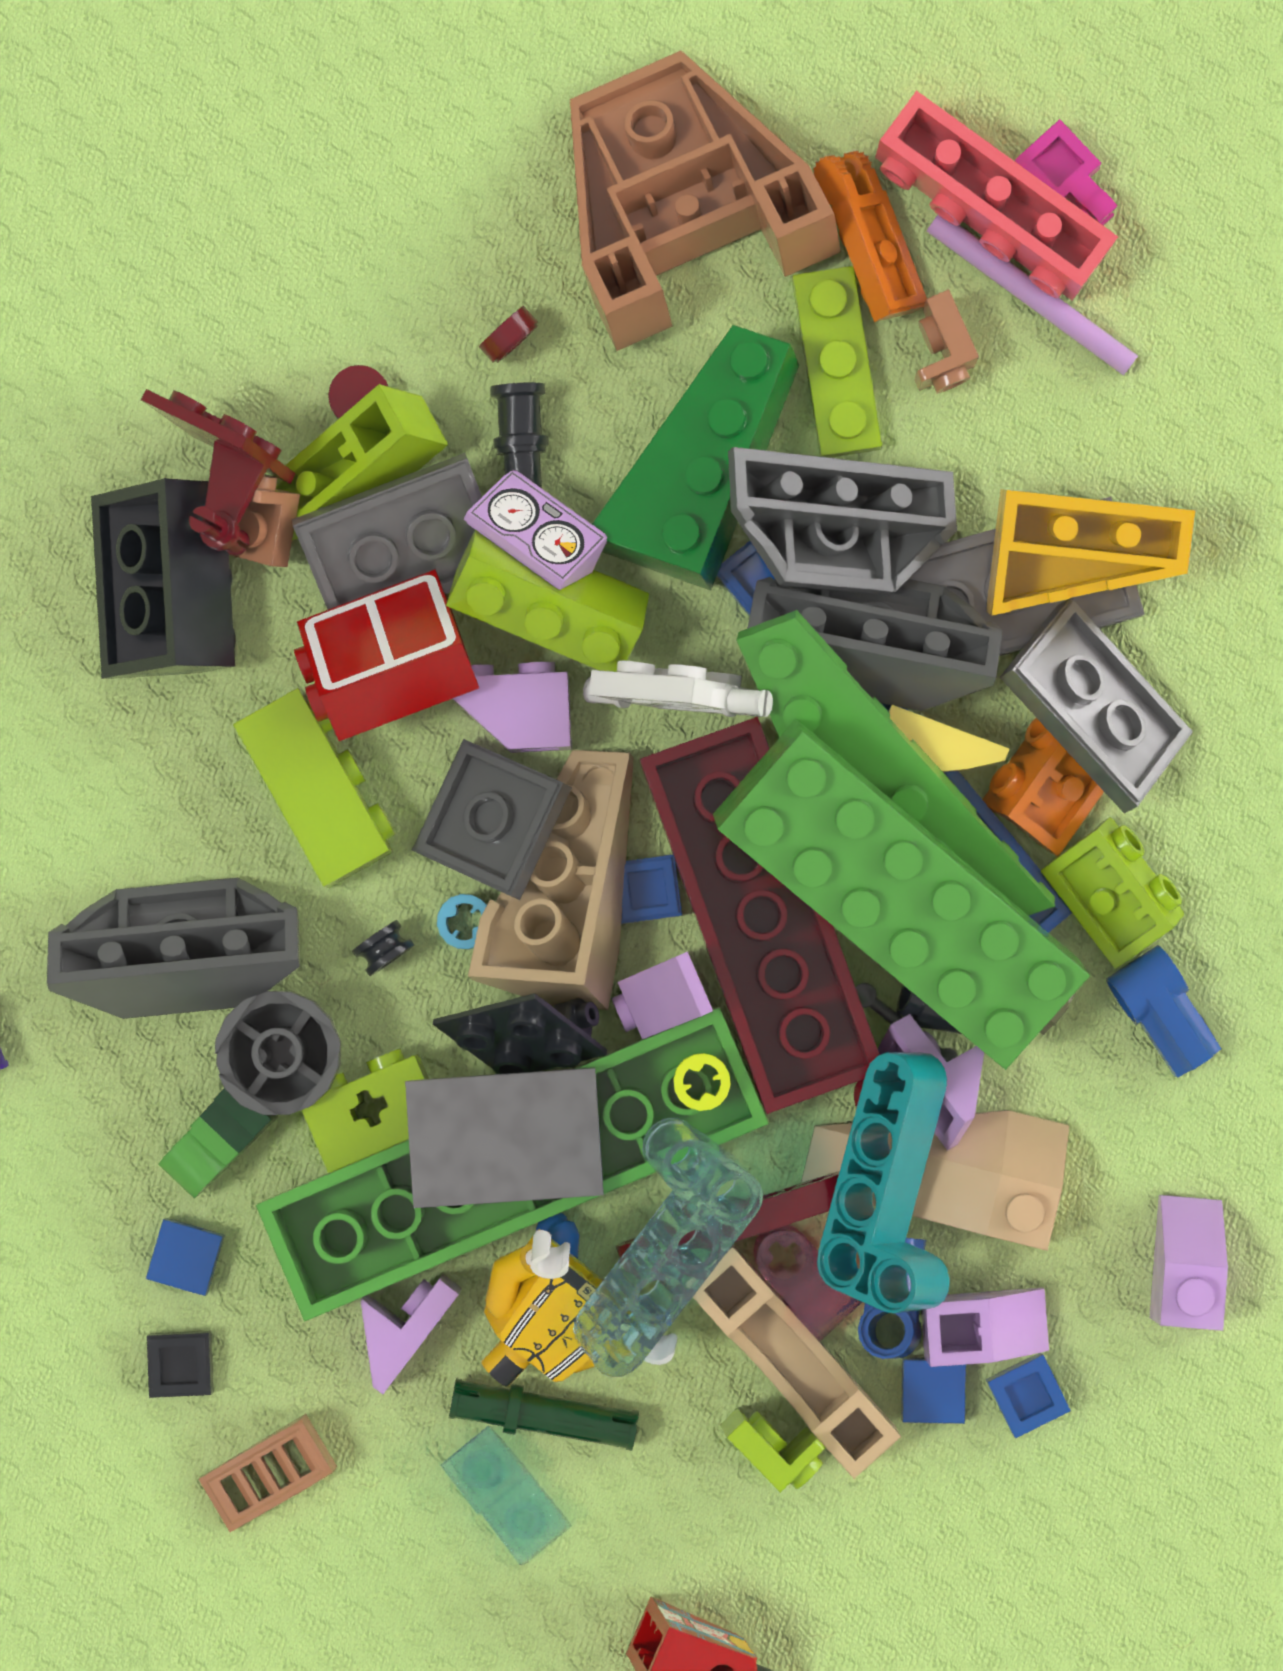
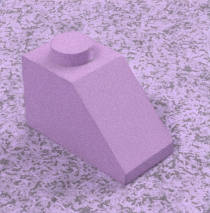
(1189, 1263)

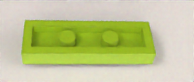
(836, 362)

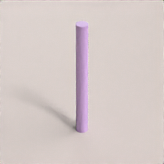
(1020, 286)

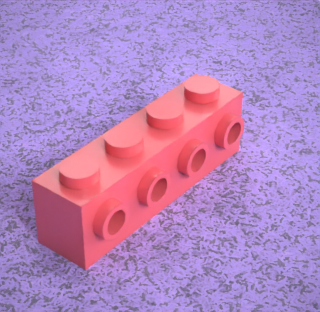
(994, 197)

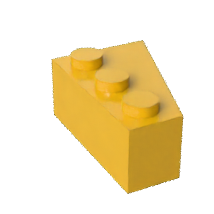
(1081, 546)

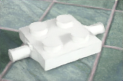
(676, 689)

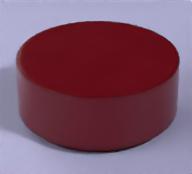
(509, 335)
(351, 386)

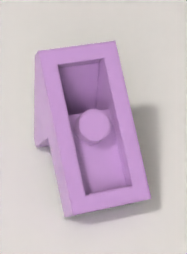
(962, 1077)
(391, 1339)

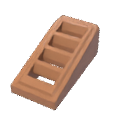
(310, 1447)

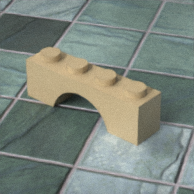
(796, 1363)

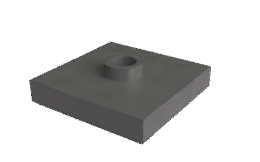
(491, 819)

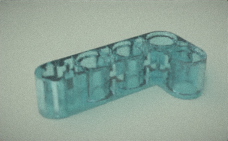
(602, 1328)

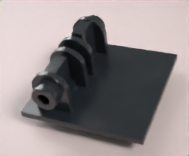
(526, 1033)

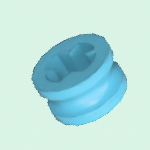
(450, 910)

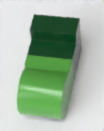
(213, 1143)

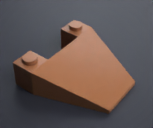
(676, 173)

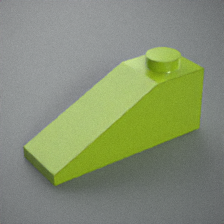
(368, 446)

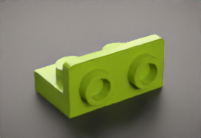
(1115, 891)
(762, 1447)

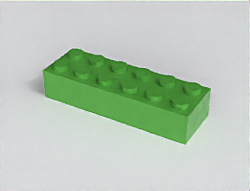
(900, 894)

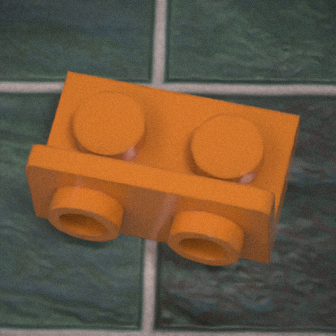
(1043, 790)

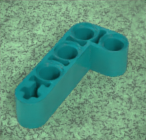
(916, 1088)

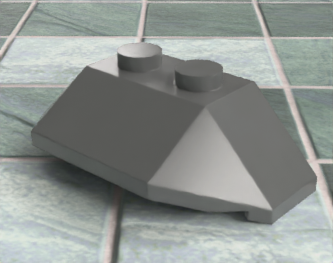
(840, 518)
(900, 647)
(174, 948)

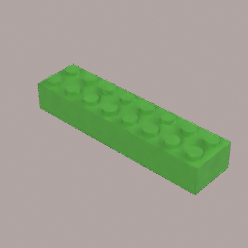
(359, 1223)

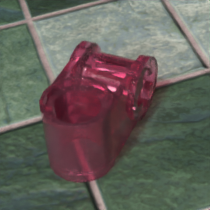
(800, 1284)

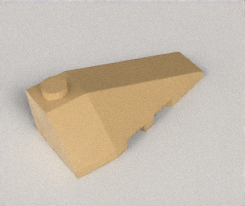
(568, 921)
(994, 1183)

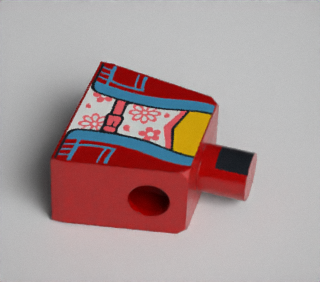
(683, 1642)

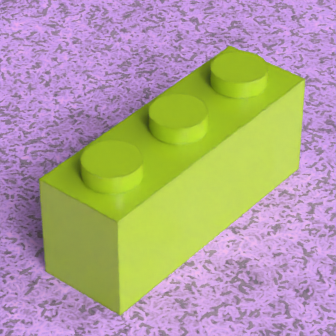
(585, 621)
(316, 788)

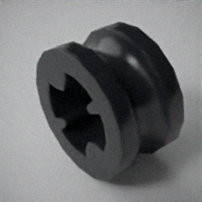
(383, 948)

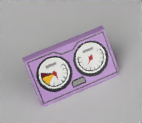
(537, 530)

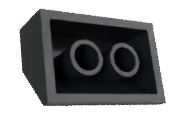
(158, 583)

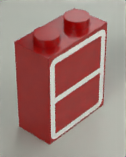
(383, 656)

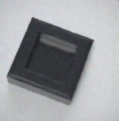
(180, 1364)

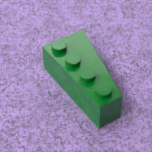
(676, 497)

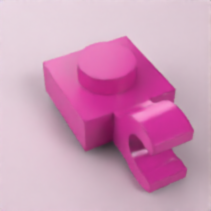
(1067, 168)

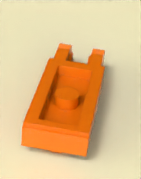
(871, 235)

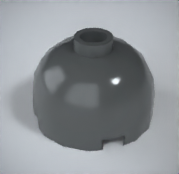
(277, 1053)

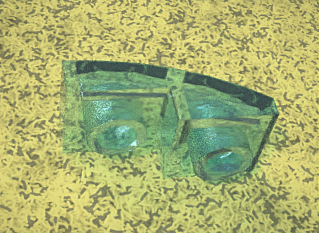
(506, 1495)

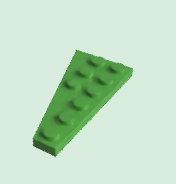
(819, 692)

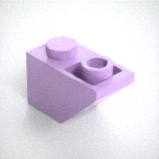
(524, 708)
(985, 1327)

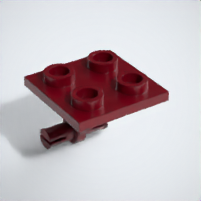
(235, 471)

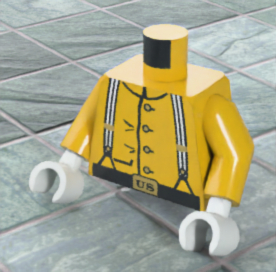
(534, 1308)

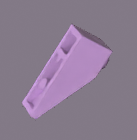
(661, 997)

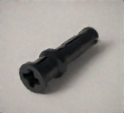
(520, 428)

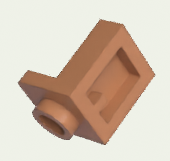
(945, 332)
(269, 524)

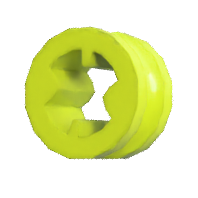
(707, 1100)

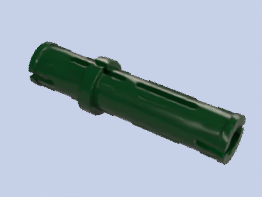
(543, 1414)

